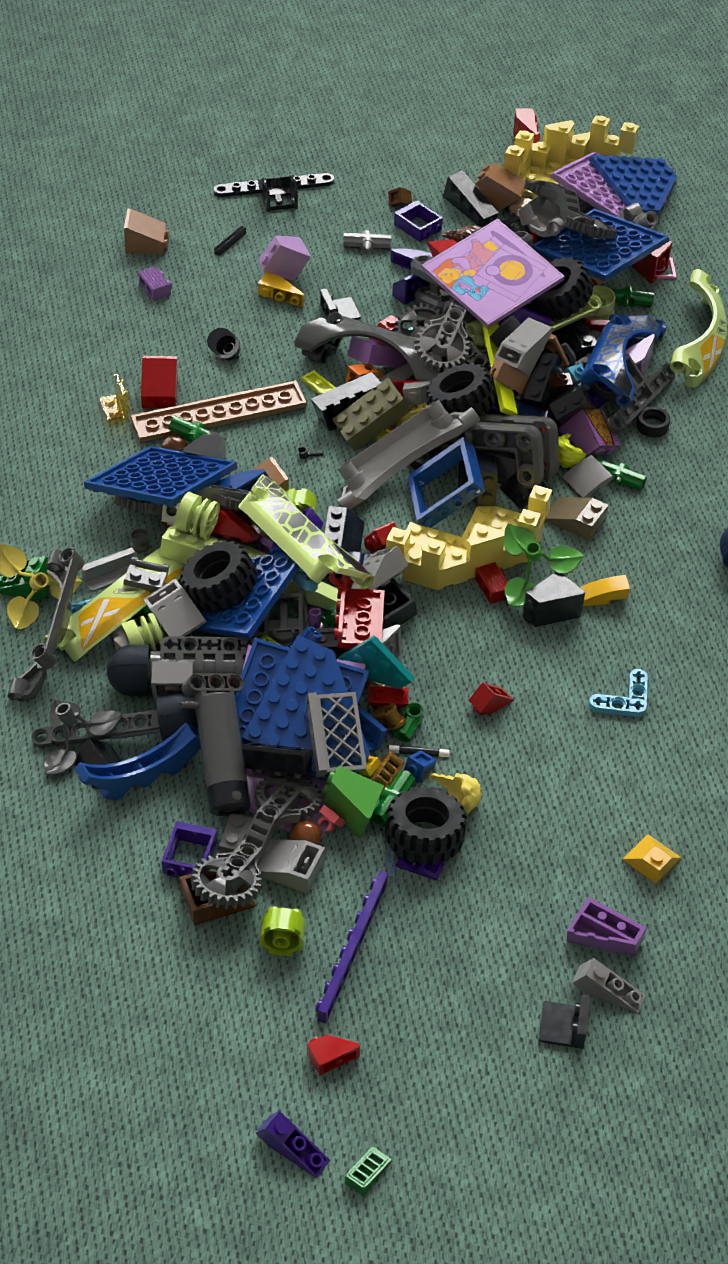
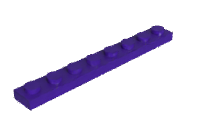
(349, 952)

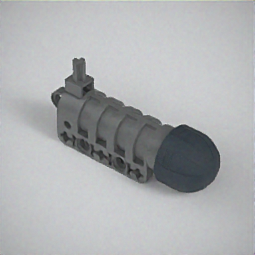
(131, 669)

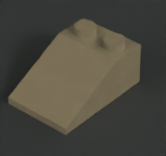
(578, 515)

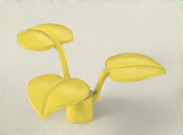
(21, 610)

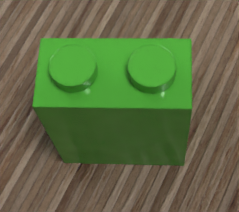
(352, 798)

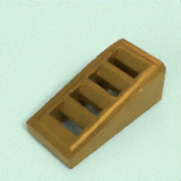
(391, 763)

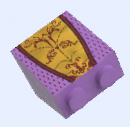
(591, 433)

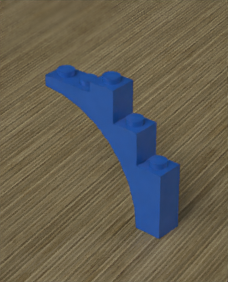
(143, 769)

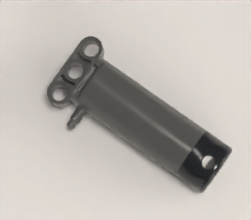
(219, 740)

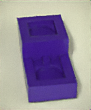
(428, 870)

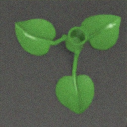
(519, 539)

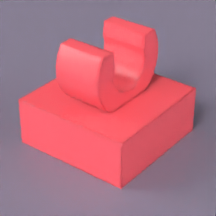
(331, 817)

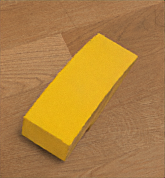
(606, 589)

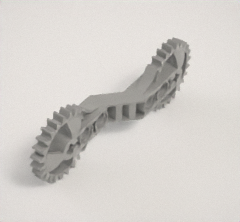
(429, 338)

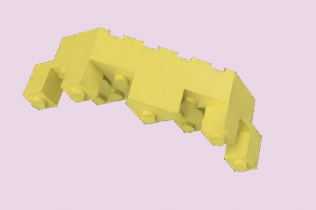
(561, 148)
(448, 559)

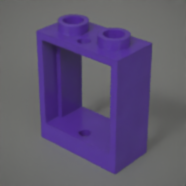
(403, 219)
(185, 832)

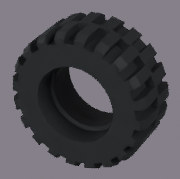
(567, 295)
(463, 388)
(218, 576)
(420, 843)

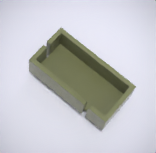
(371, 414)

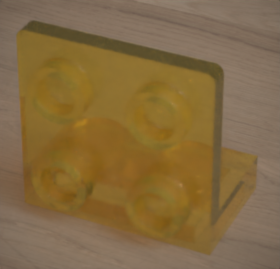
(116, 406)

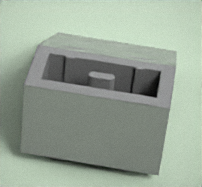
(524, 345)
(383, 566)
(174, 610)
(292, 863)

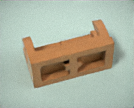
(509, 375)

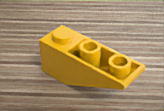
(278, 288)

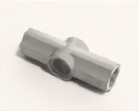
(367, 240)

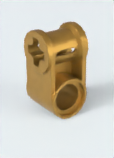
(389, 717)

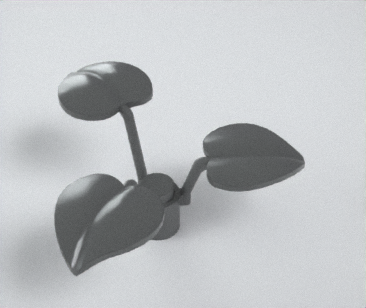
(65, 715)

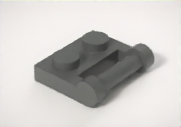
(146, 579)

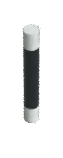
(411, 750)

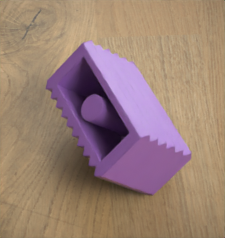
(154, 283)

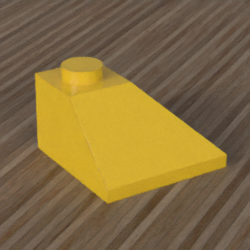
(651, 858)

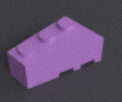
(375, 353)
(605, 929)

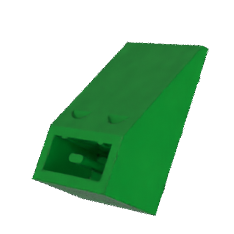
(19, 585)

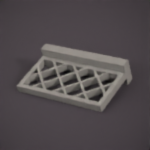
(318, 730)

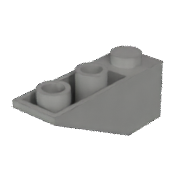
(605, 984)

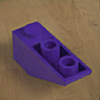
(290, 1142)

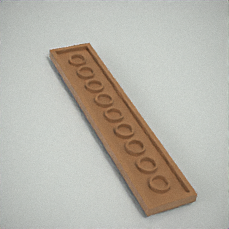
(221, 410)

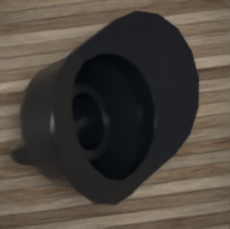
(224, 344)

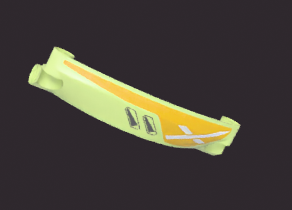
(702, 355)
(110, 610)

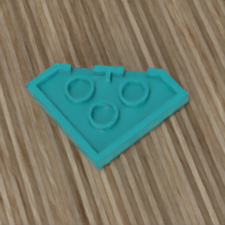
(380, 663)

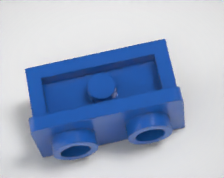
(372, 730)

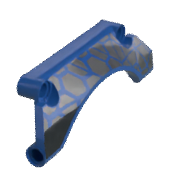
(608, 359)

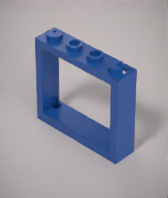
(435, 467)

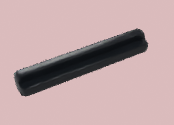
(230, 240)

